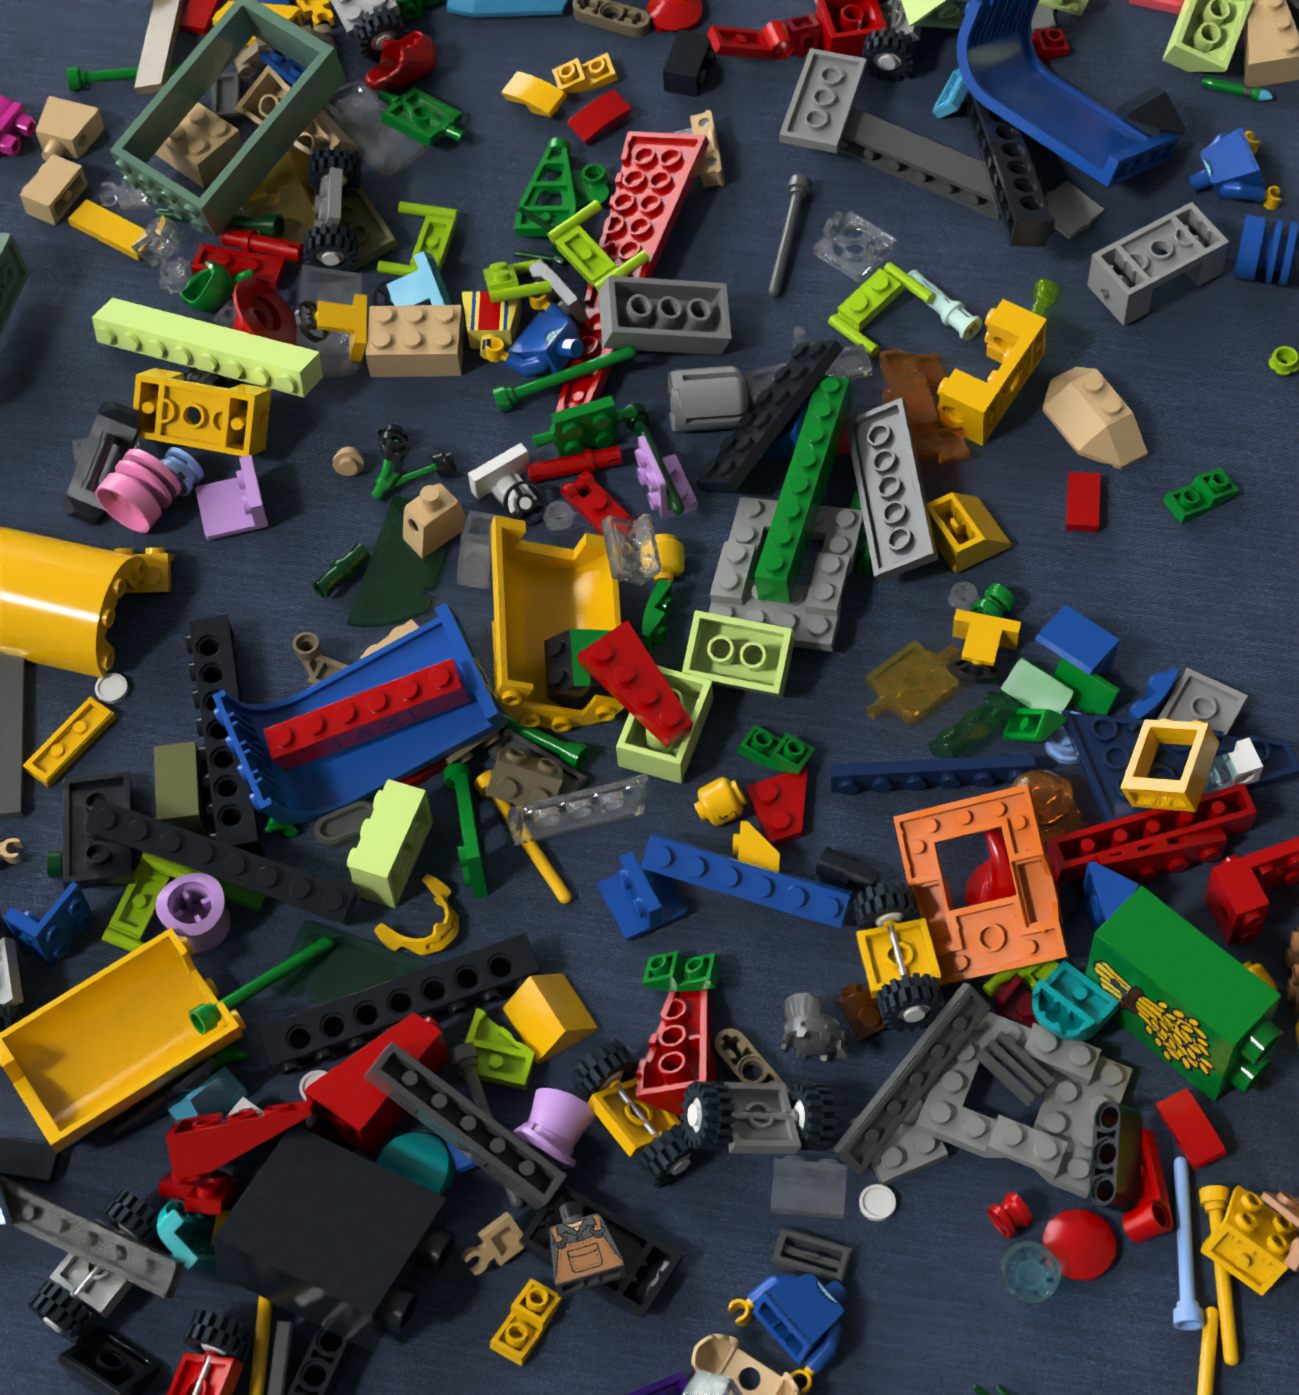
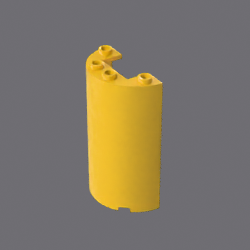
(536, 597)
(61, 600)
(113, 1039)

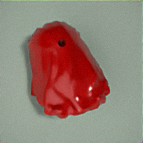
(402, 62)

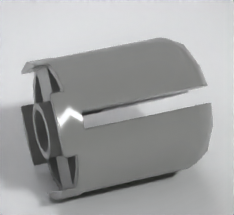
(707, 398)

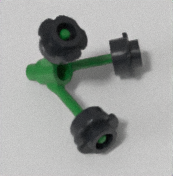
(394, 449)

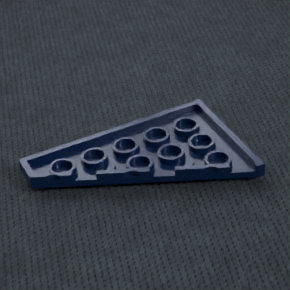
(1107, 745)

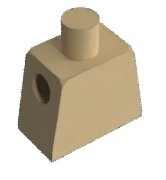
(67, 128)
(432, 519)

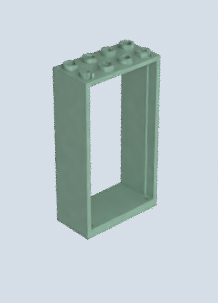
(267, 143)

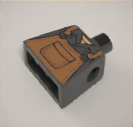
(583, 1251)

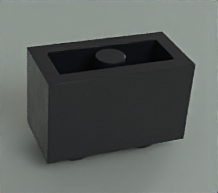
(688, 63)

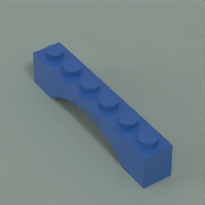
(746, 881)

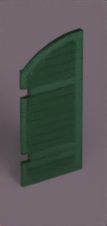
(396, 576)
(347, 968)

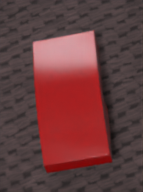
(1050, 43)
(599, 115)
(1191, 1129)

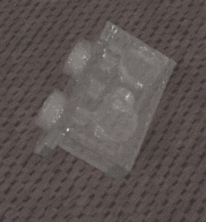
(631, 549)
(809, 1187)

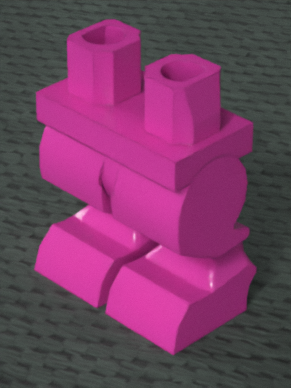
(13, 122)

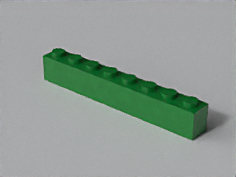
(803, 490)

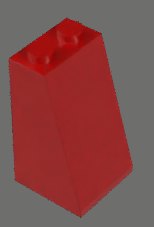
(355, 1105)

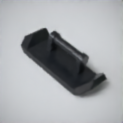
(109, 440)

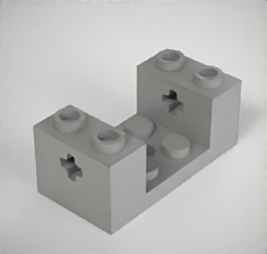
(1130, 270)

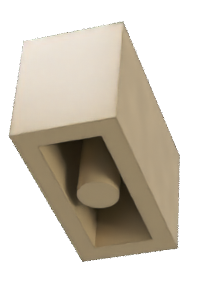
(53, 189)

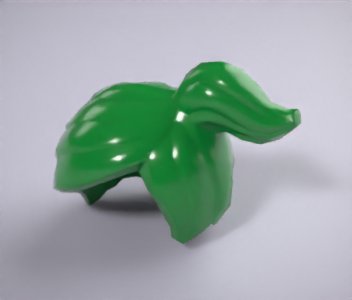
(212, 287)

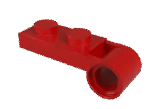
(771, 42)
(1152, 1212)

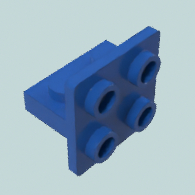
(640, 898)

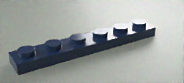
(921, 774)

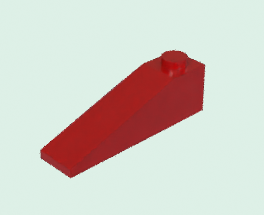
(678, 1051)
(210, 1140)

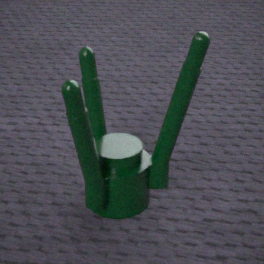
(558, 258)

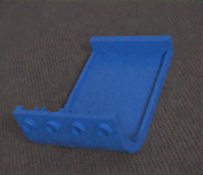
(1011, 81)
(362, 769)

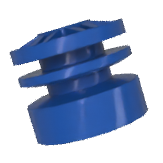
(1266, 250)

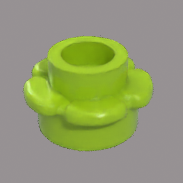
(1287, 355)

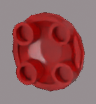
(674, 14)
(1080, 1244)

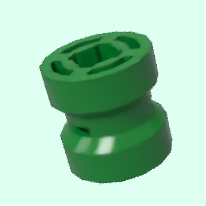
(996, 601)

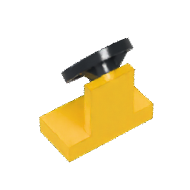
(337, 318)
(983, 638)

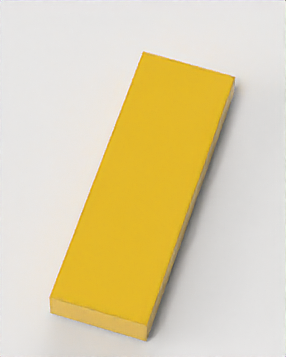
(106, 227)
(69, 742)

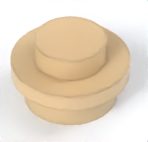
(348, 461)

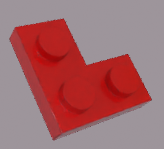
(201, 1196)

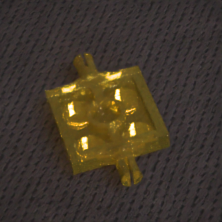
(912, 682)

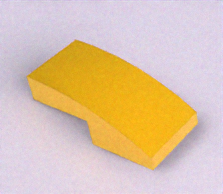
(579, 77)
(535, 93)
(526, 1322)

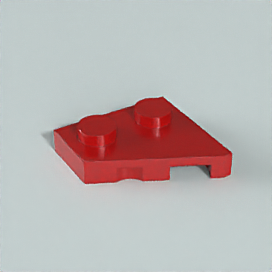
(780, 806)

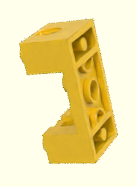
(1017, 342)
(230, 421)

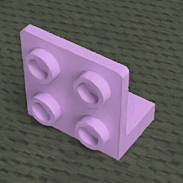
(650, 475)
(233, 503)

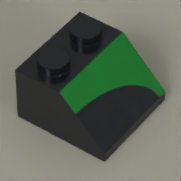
(567, 679)

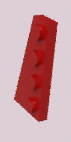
(633, 678)
(1165, 857)

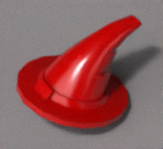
(262, 312)
(994, 877)

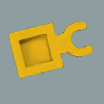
(317, 10)

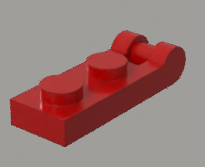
(596, 504)

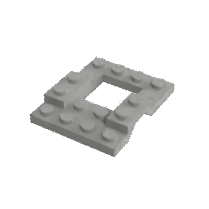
(813, 608)
(1063, 1131)

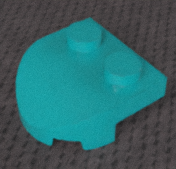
(1071, 1004)
(420, 1159)
(185, 1236)

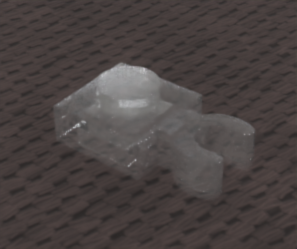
(124, 196)

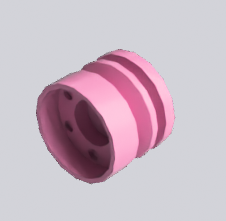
(138, 490)

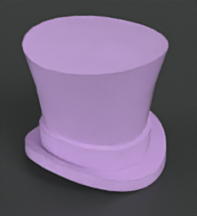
(195, 909)
(556, 1125)

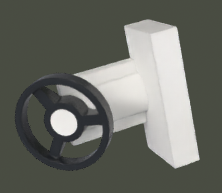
(504, 482)

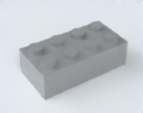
(664, 315)

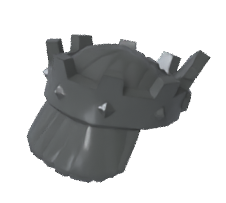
(810, 1030)

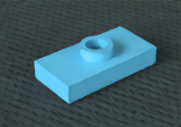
(951, 96)

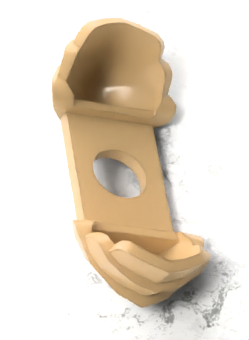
(723, 1357)

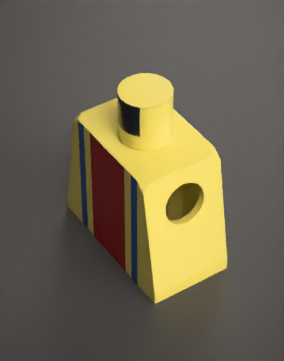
(490, 320)

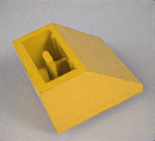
(965, 530)

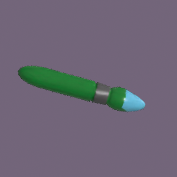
(1256, 93)

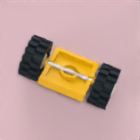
(898, 956)
(631, 1122)

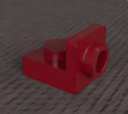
(805, 33)
(1015, 1003)

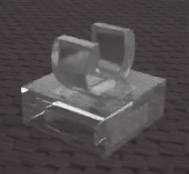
(175, 274)

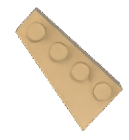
(1270, 44)
(268, 92)

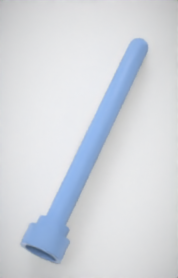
(1188, 1313)

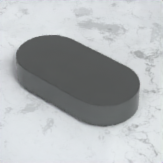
(342, 825)

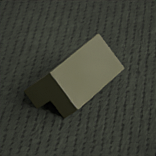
(180, 786)

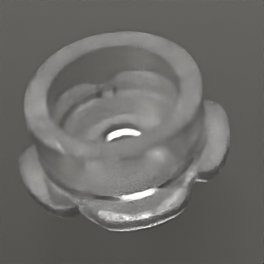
(555, 510)
(963, 590)

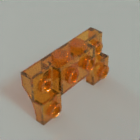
(910, 378)

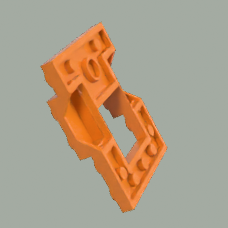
(996, 933)

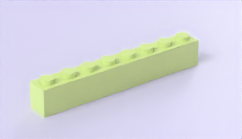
(208, 347)

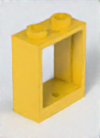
(1165, 793)

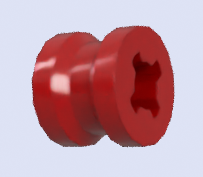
(1009, 1215)

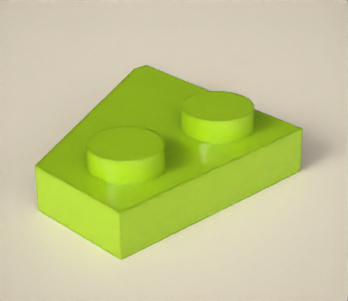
(500, 1055)

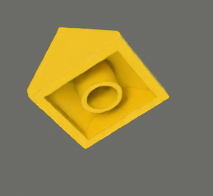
(549, 1015)

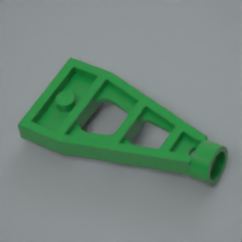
(554, 215)
(458, 778)

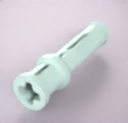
(951, 312)

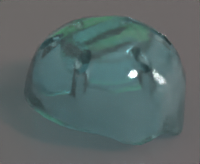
(1030, 1274)

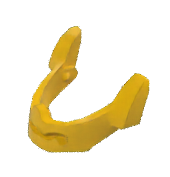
(442, 933)

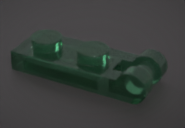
(973, 726)

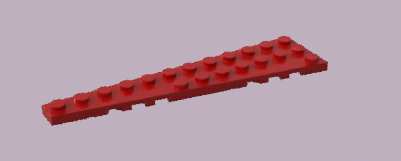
(642, 214)

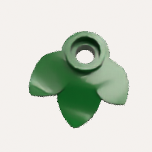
(590, 184)

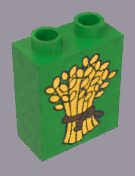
(1185, 996)

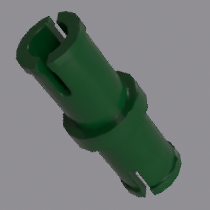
(341, 570)

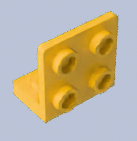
(1251, 1241)

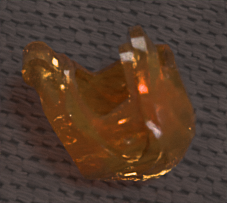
(1052, 800)

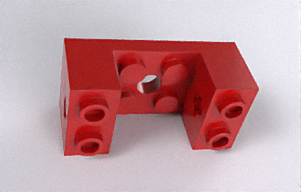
(1239, 889)

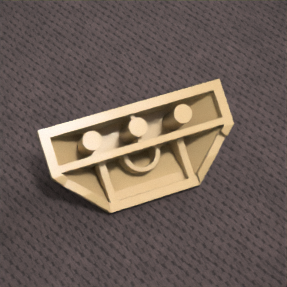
(1094, 418)

